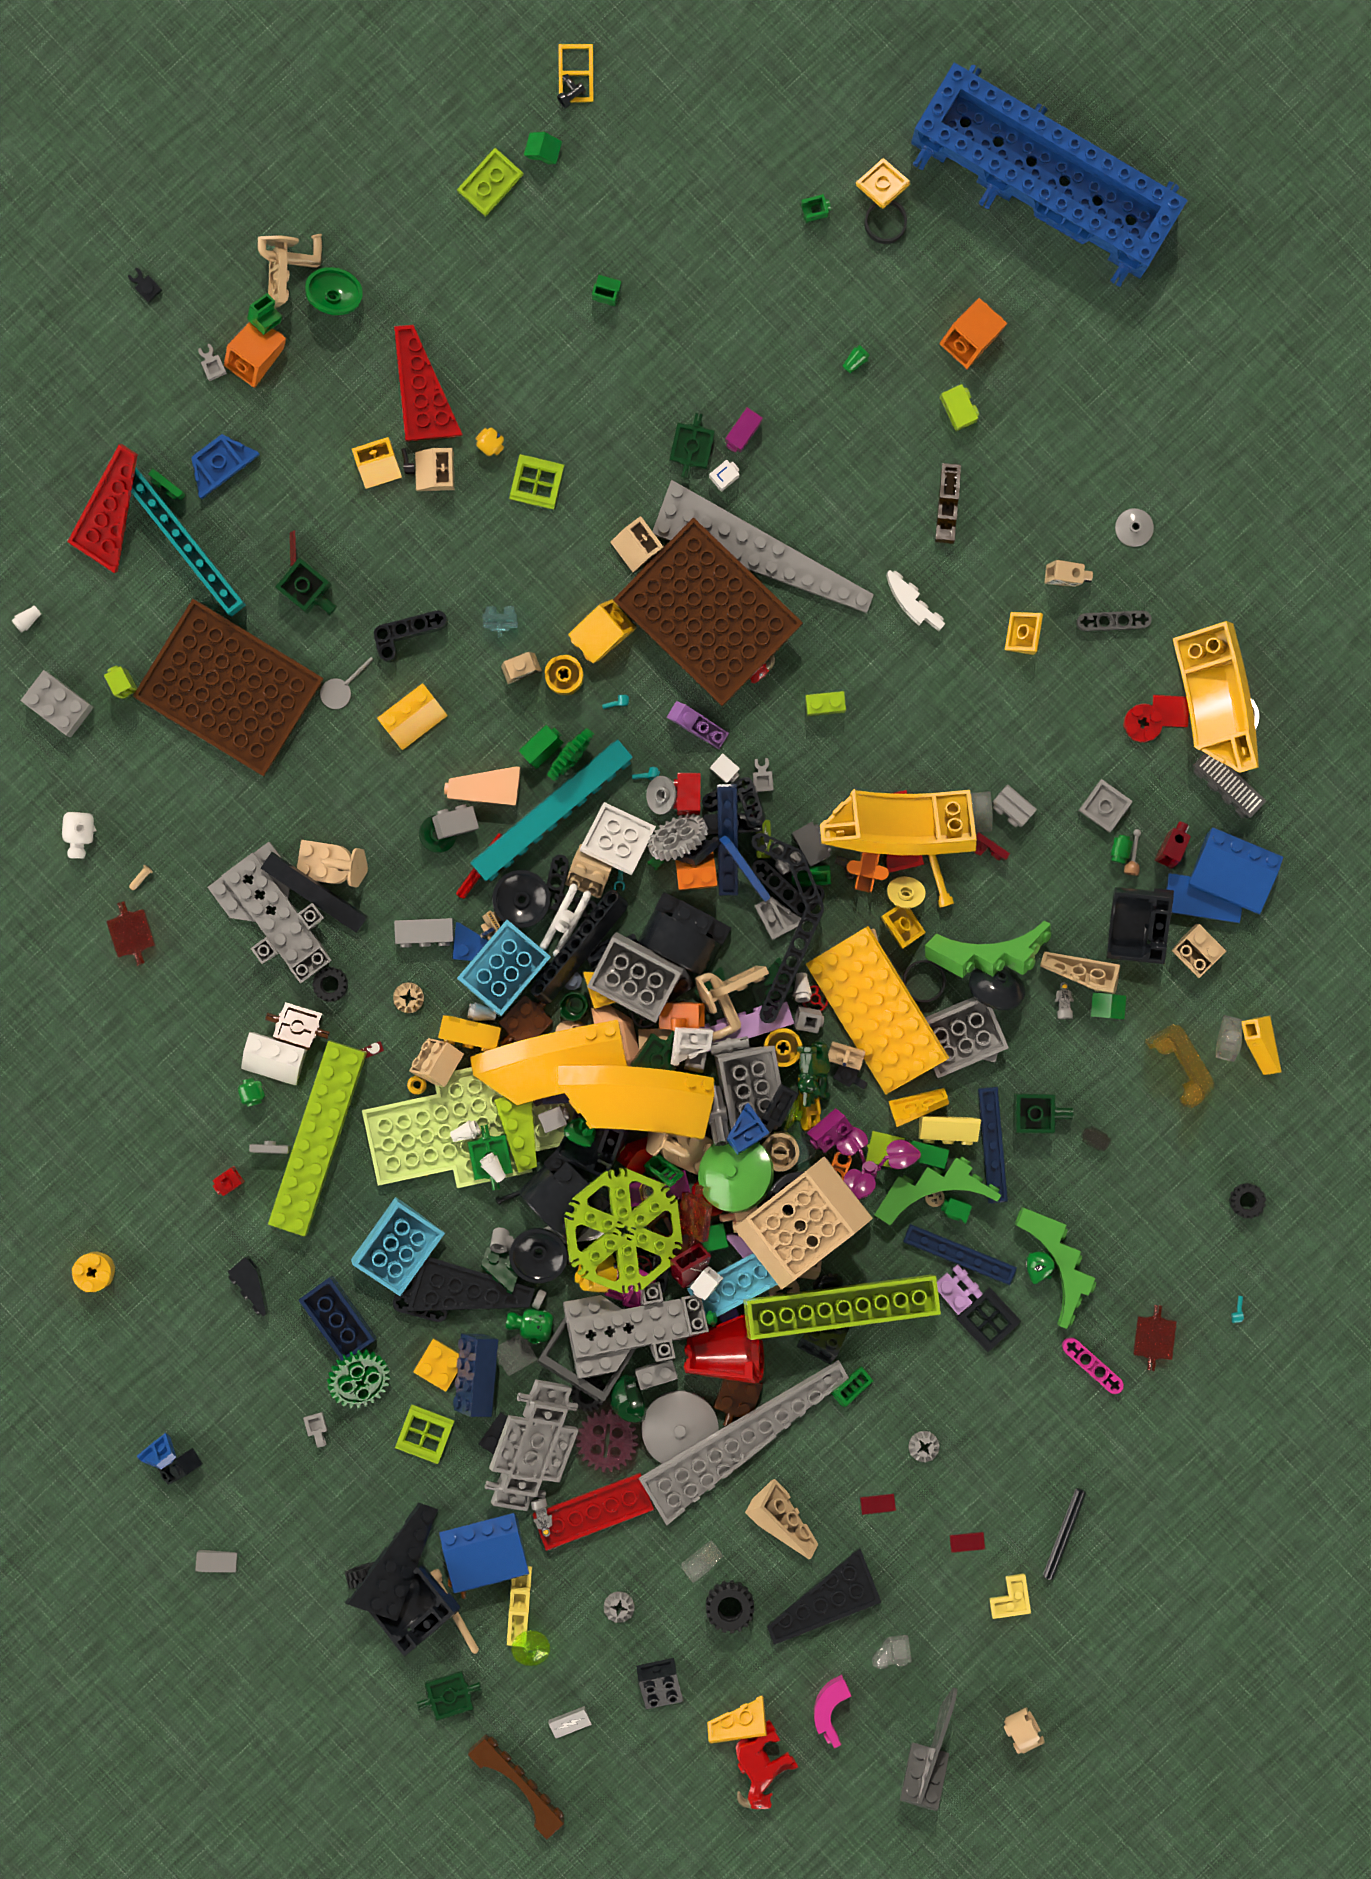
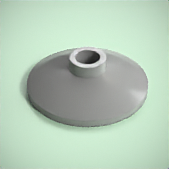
(1127, 534)
(661, 795)

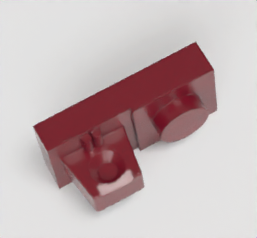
(983, 843)

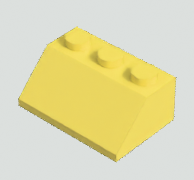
(949, 1129)

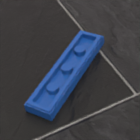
(744, 867)

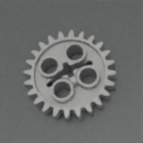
(677, 837)

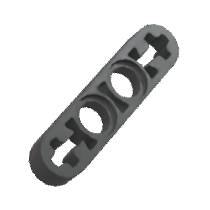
(1113, 618)

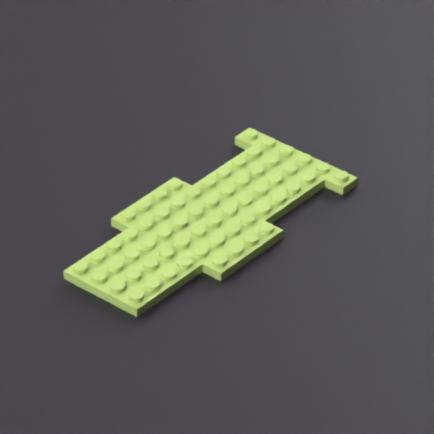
(415, 1135)

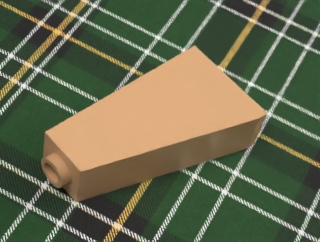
(487, 787)

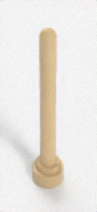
(457, 1618)

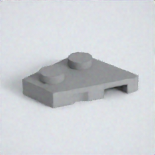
(776, 917)

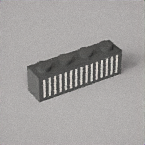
(1229, 785)

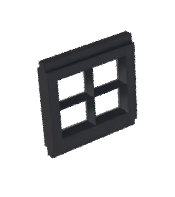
(1000, 1308)

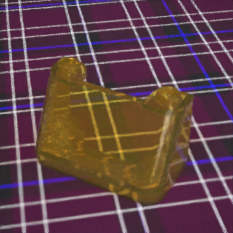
(1176, 1040)

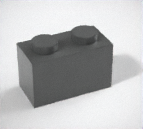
(810, 843)

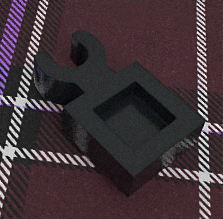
(146, 286)

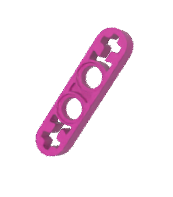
(1094, 1363)

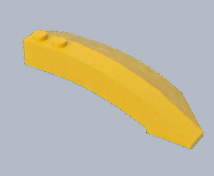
(1218, 695)
(902, 823)
(528, 1067)
(639, 1098)

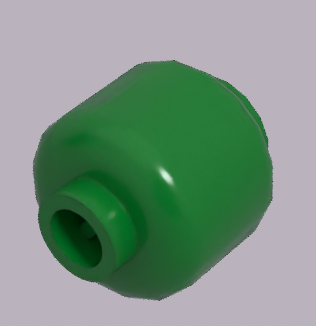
(251, 1092)

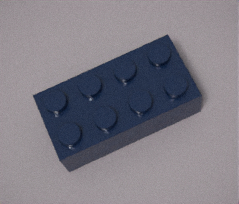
(337, 1318)
(475, 1375)

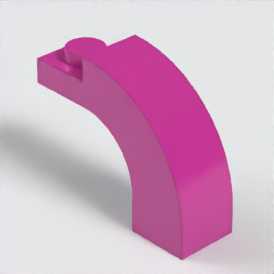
(829, 1696)

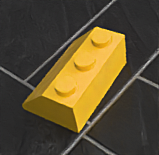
(412, 716)

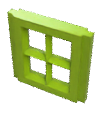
(532, 498)
(418, 1450)

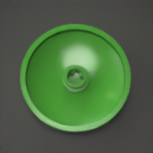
(734, 1180)

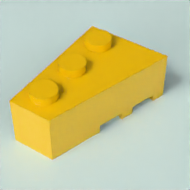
(469, 1033)

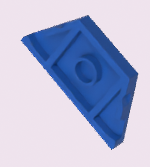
(220, 462)

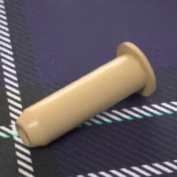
(140, 877)

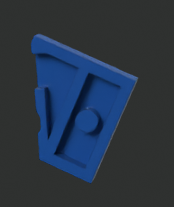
(467, 943)
(747, 1130)
(159, 1452)

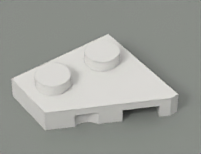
(689, 1043)

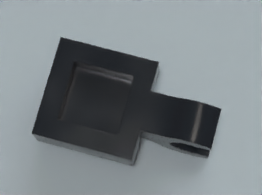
(848, 1076)

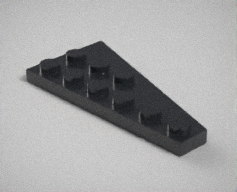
(459, 1288)
(392, 1572)
(835, 1596)

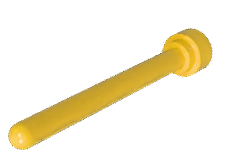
(944, 898)

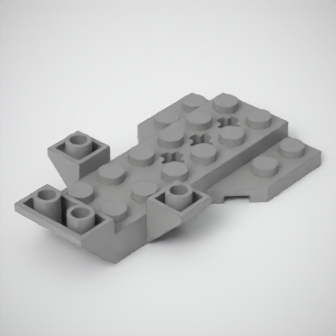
(287, 930)
(652, 1325)

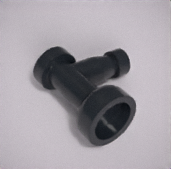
(576, 89)

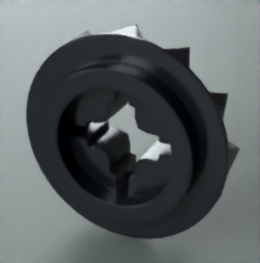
(828, 1281)

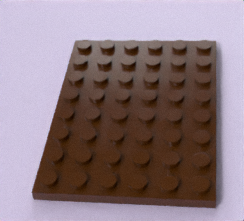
(708, 611)
(228, 687)

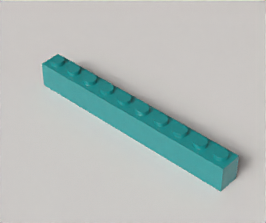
(186, 545)
(550, 810)

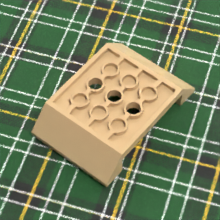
(825, 1206)

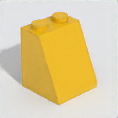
(601, 631)

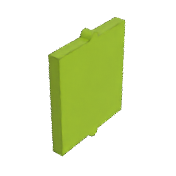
(878, 1146)

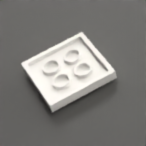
(617, 838)

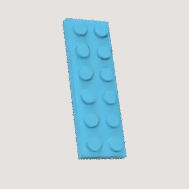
(740, 1281)

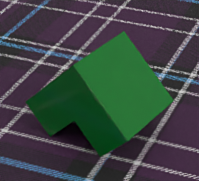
(542, 147)
(606, 290)
(263, 314)
(1108, 1006)
(716, 1237)

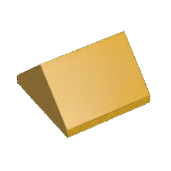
(1023, 632)
(902, 925)

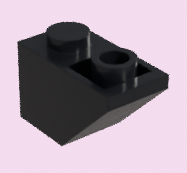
(180, 1466)

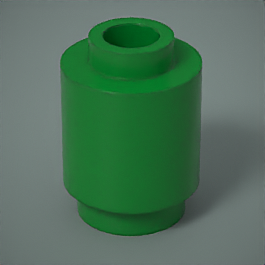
(1121, 849)

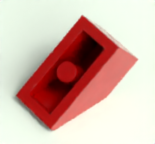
(635, 1156)

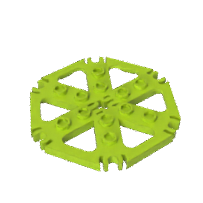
(609, 1243)

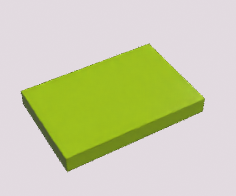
(490, 182)

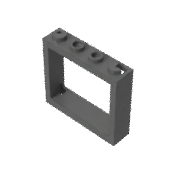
(572, 1378)

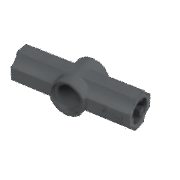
(718, 1119)

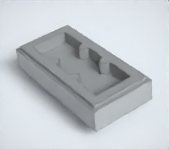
(270, 1147)

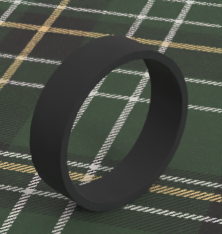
(891, 240)
(943, 978)

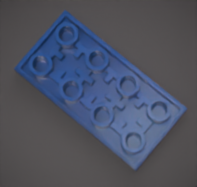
(1199, 903)

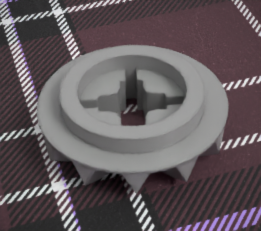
(926, 1437)
(613, 1600)

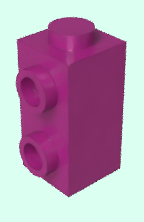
(743, 430)
(829, 1131)

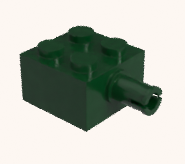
(306, 588)
(1037, 1113)

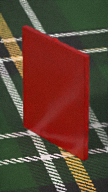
(1173, 710)

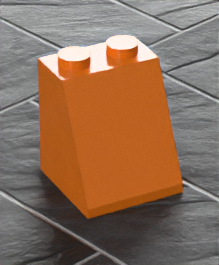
(973, 333)
(253, 353)
(697, 877)

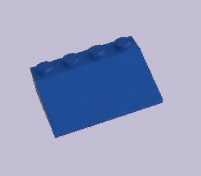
(1235, 870)
(484, 1553)

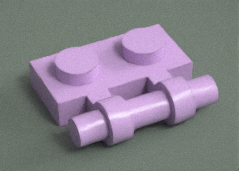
(953, 1293)

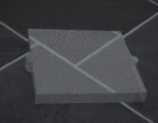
(515, 1354)

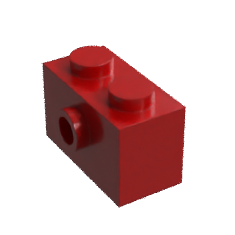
(688, 793)

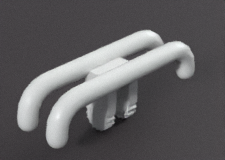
(565, 920)

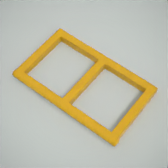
(577, 73)

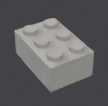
(57, 703)

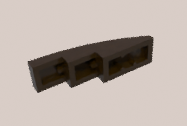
(948, 503)

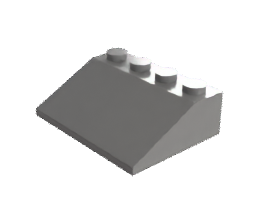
(635, 977)
(967, 1034)
(747, 1077)

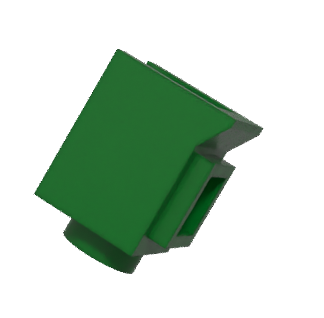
(807, 203)
(956, 1209)

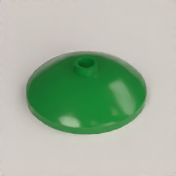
(333, 291)

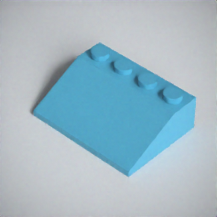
(503, 968)
(397, 1246)

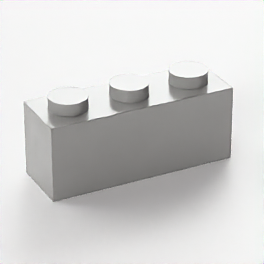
(424, 932)

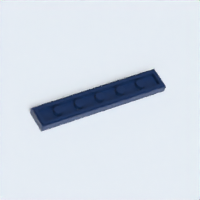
(727, 826)
(992, 1141)
(959, 1254)

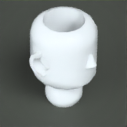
(77, 831)

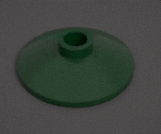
(430, 842)

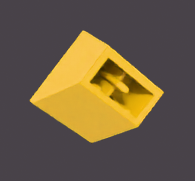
(377, 462)

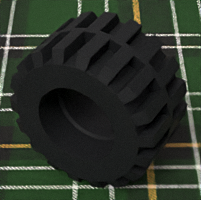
(735, 1622)

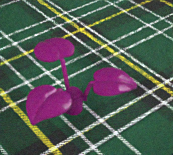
(900, 1156)

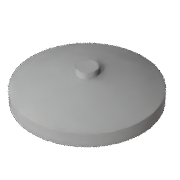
(677, 1423)

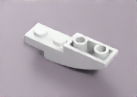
(906, 597)

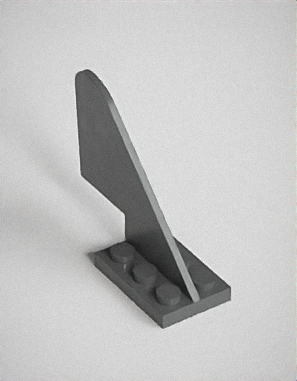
(928, 1765)

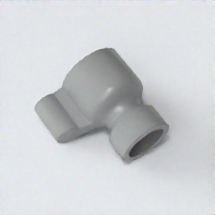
(781, 867)

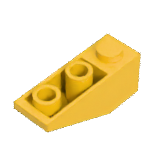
(1261, 1042)

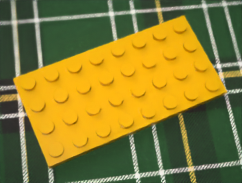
(877, 1010)

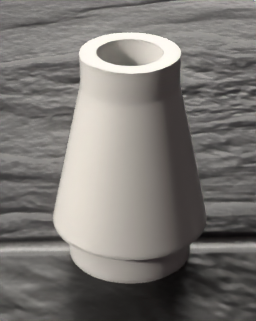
(26, 618)
(802, 988)
(479, 1012)
(466, 1131)
(492, 1166)

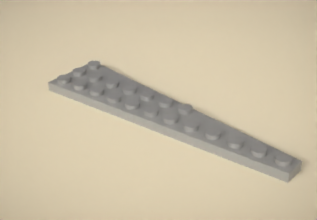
(755, 548)
(698, 1468)

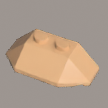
(608, 1013)

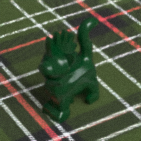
(813, 1063)

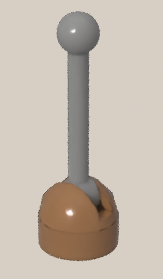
(1132, 867)

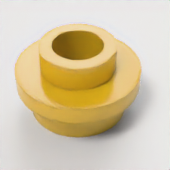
(412, 1089)

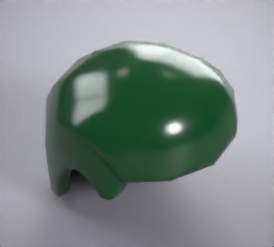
(573, 1006)

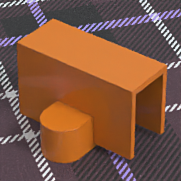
(867, 871)
(682, 1015)

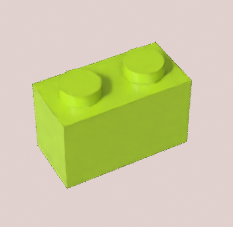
(959, 407)
(120, 682)
(825, 703)

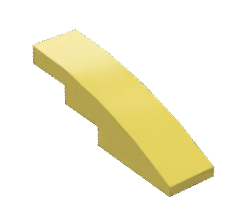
(519, 1606)

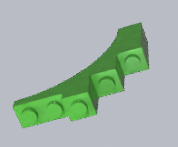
(990, 958)
(956, 1178)
(1066, 1258)

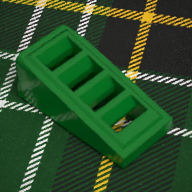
(658, 1160)
(856, 1391)

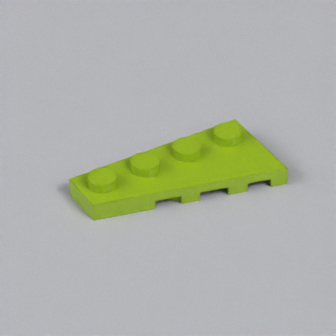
(519, 1132)

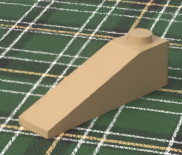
(1089, 973)
(777, 1516)

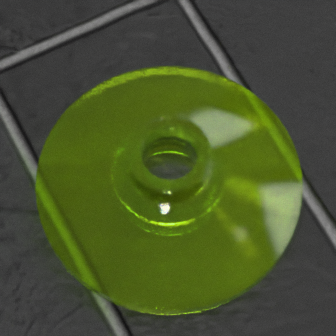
(795, 1113)
(530, 1641)

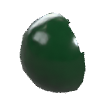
(628, 1400)

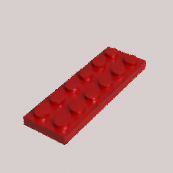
(596, 1511)

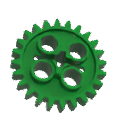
(570, 754)
(358, 1379)

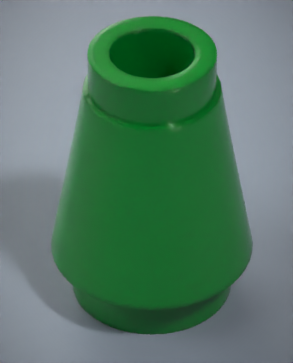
(856, 359)

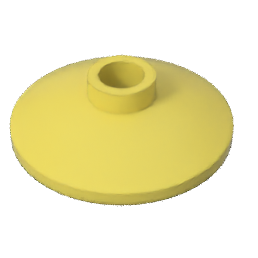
(906, 892)

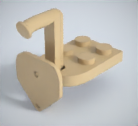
(280, 258)
(324, 862)
(720, 992)
(681, 1151)

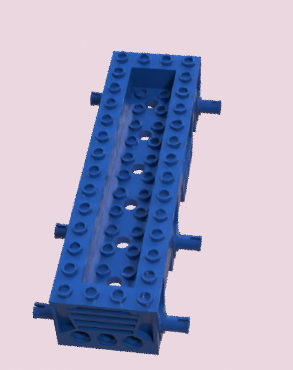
(1057, 155)

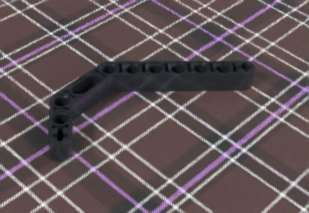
(799, 933)

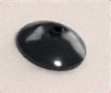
(511, 888)
(998, 992)
(537, 1266)

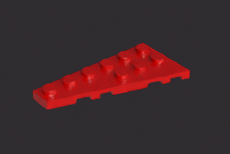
(423, 400)
(103, 521)

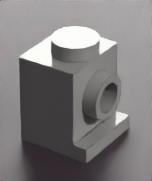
(811, 1025)

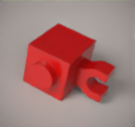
(227, 1181)

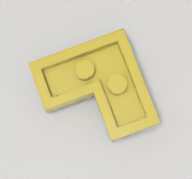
(1015, 1602)

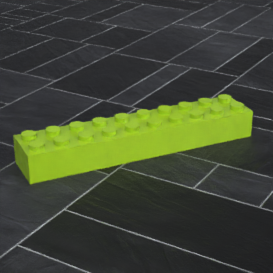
(317, 1138)
(841, 1307)

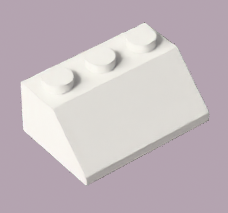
(273, 1058)

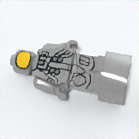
(1064, 998)
(543, 1520)

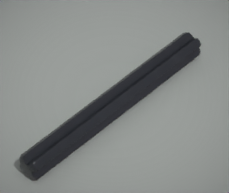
(1064, 1534)

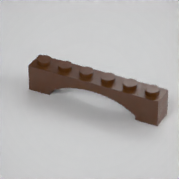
(489, 1755)

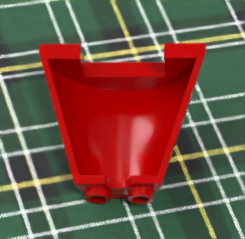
(726, 1353)

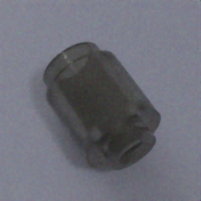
(1095, 1138)

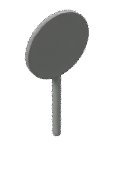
(336, 692)

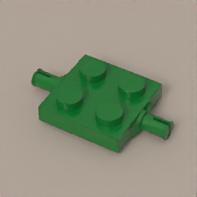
(484, 1146)

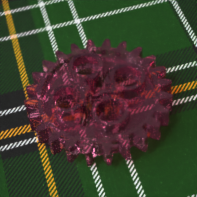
(590, 1438)

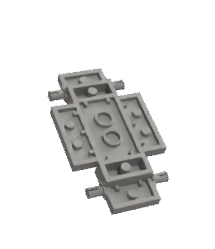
(533, 1446)

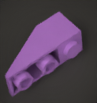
(697, 724)

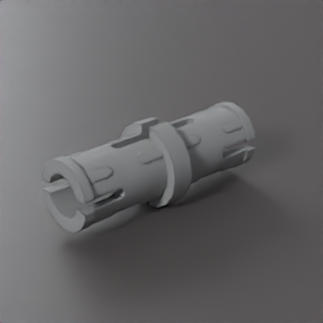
(729, 1045)

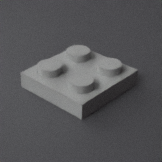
(1105, 805)

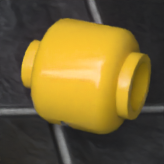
(490, 441)

